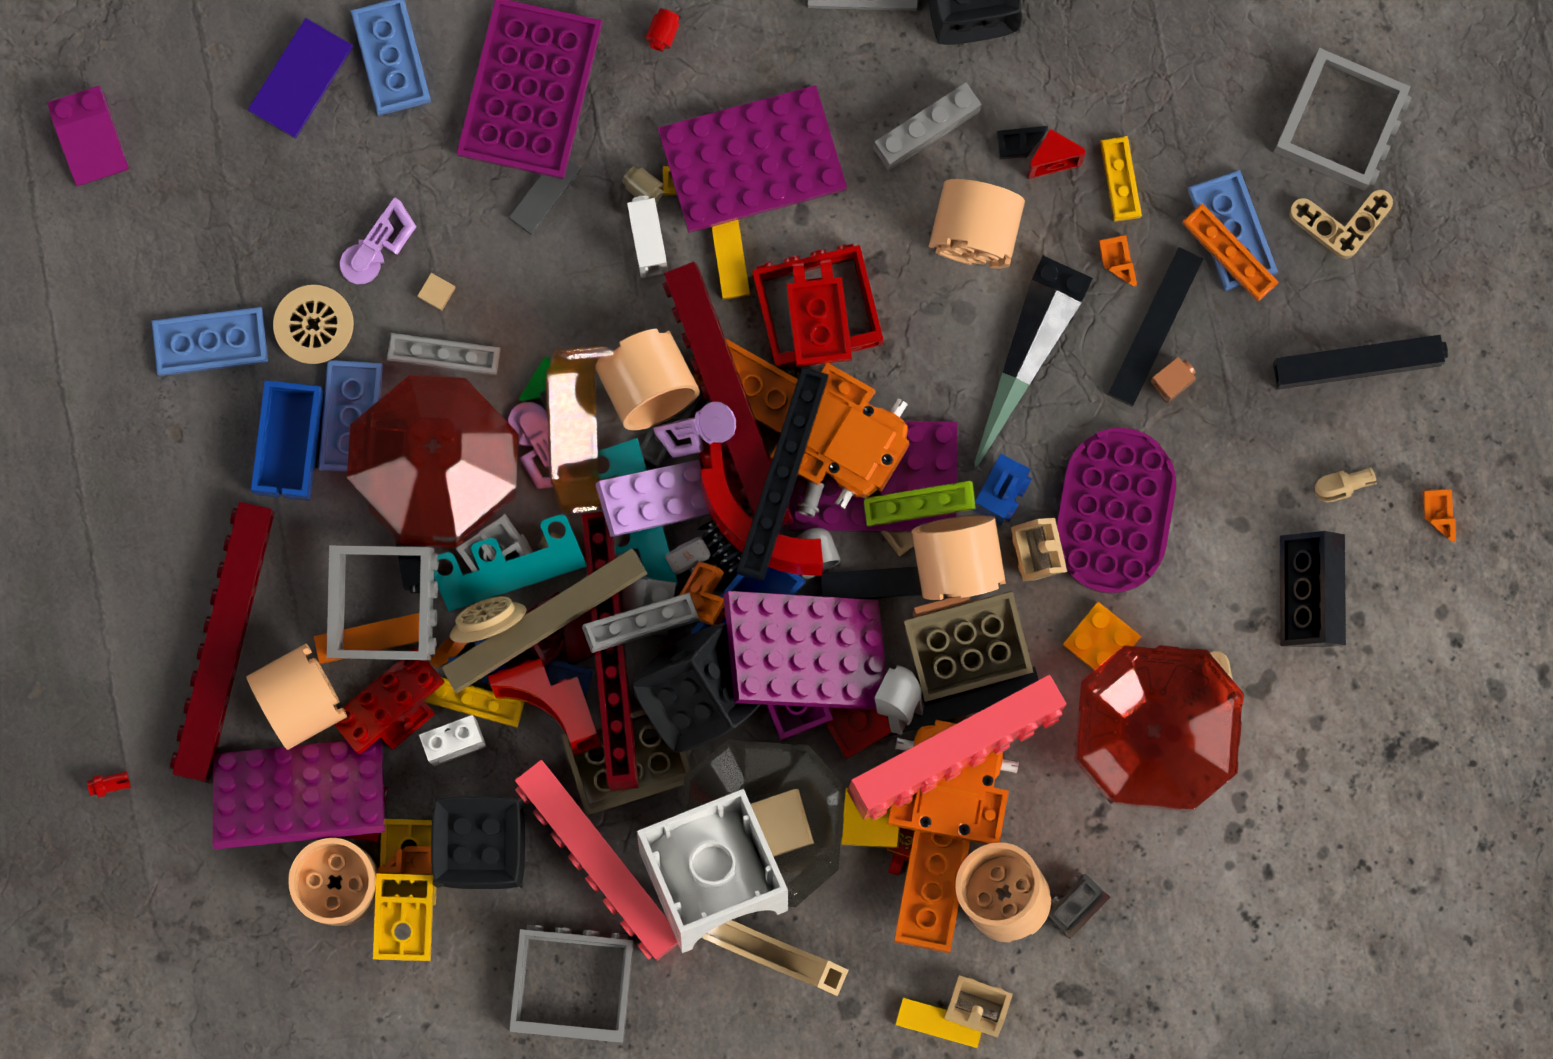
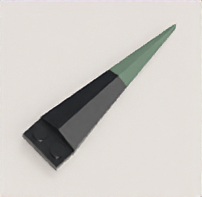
(1047, 310)

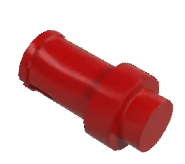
(102, 785)

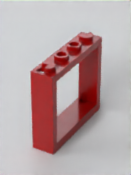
(843, 254)

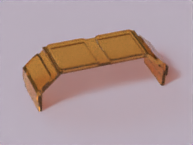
(573, 427)

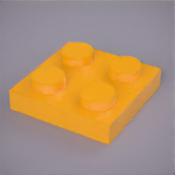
(1099, 637)

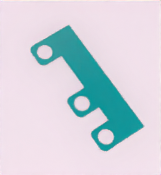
(652, 545)
(505, 576)

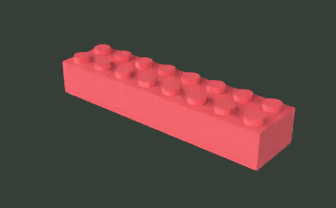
(957, 747)
(599, 860)

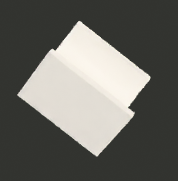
(711, 867)

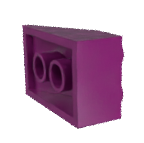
(88, 135)

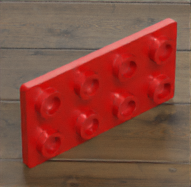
(391, 705)

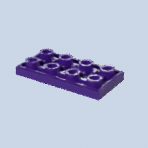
(300, 78)

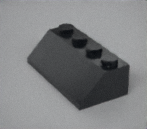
(1312, 590)

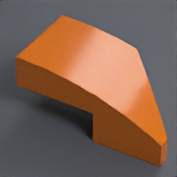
(1117, 258)
(1439, 511)
(445, 650)
(410, 860)

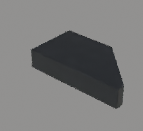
(1019, 142)

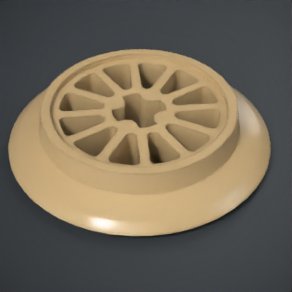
(301, 297)
(486, 619)

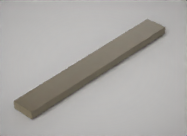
(544, 620)

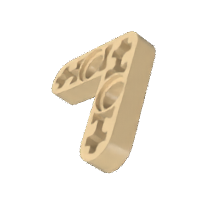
(1340, 232)

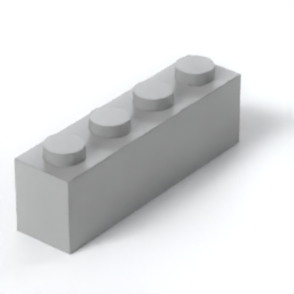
(927, 126)

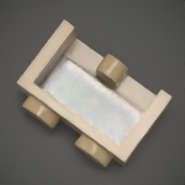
(1038, 549)
(978, 1006)

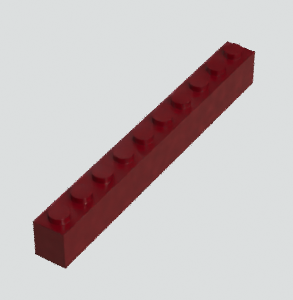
(720, 379)
(223, 642)
(611, 667)

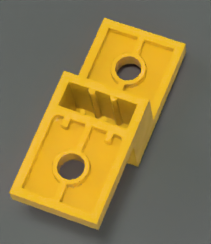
(403, 897)

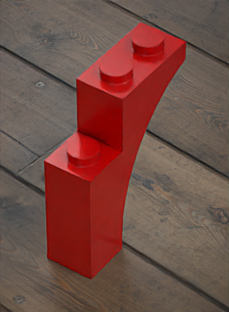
(561, 701)

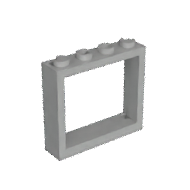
(1325, 165)
(336, 602)
(565, 935)

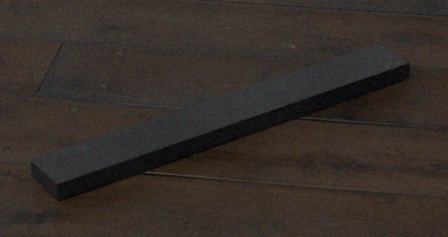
(782, 474)

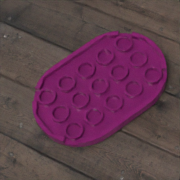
(1116, 510)

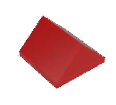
(1055, 155)

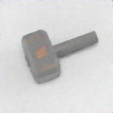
(687, 556)

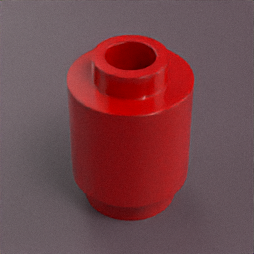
(662, 30)

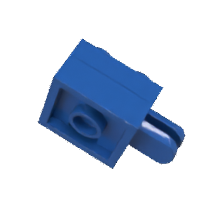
(1001, 489)

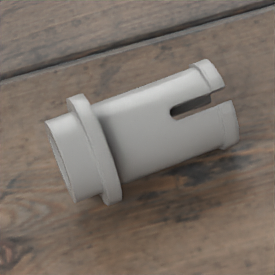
(810, 499)

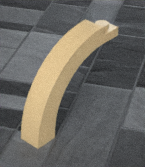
(778, 956)

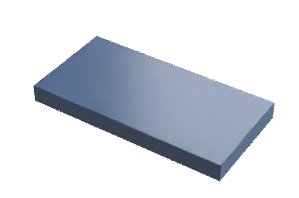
(390, 56)
(1232, 205)
(209, 341)
(348, 394)

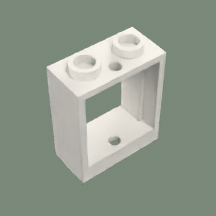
(647, 236)
(451, 744)

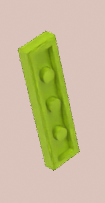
(919, 503)

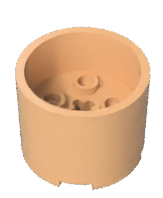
(976, 223)
(647, 379)
(958, 556)
(296, 696)
(998, 871)
(312, 876)

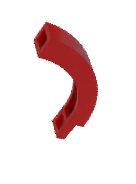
(790, 553)

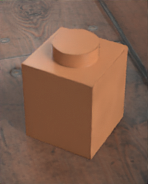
(1174, 379)

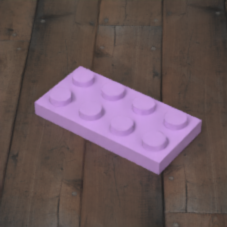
(652, 498)

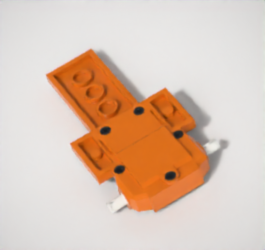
(849, 437)
(943, 827)

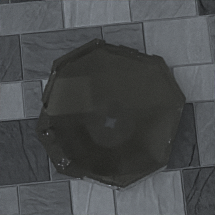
(769, 770)

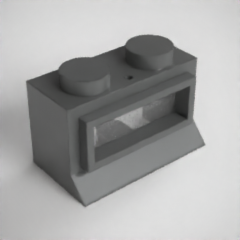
(1077, 905)

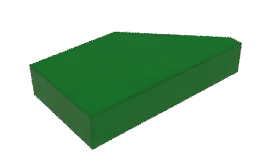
(537, 383)

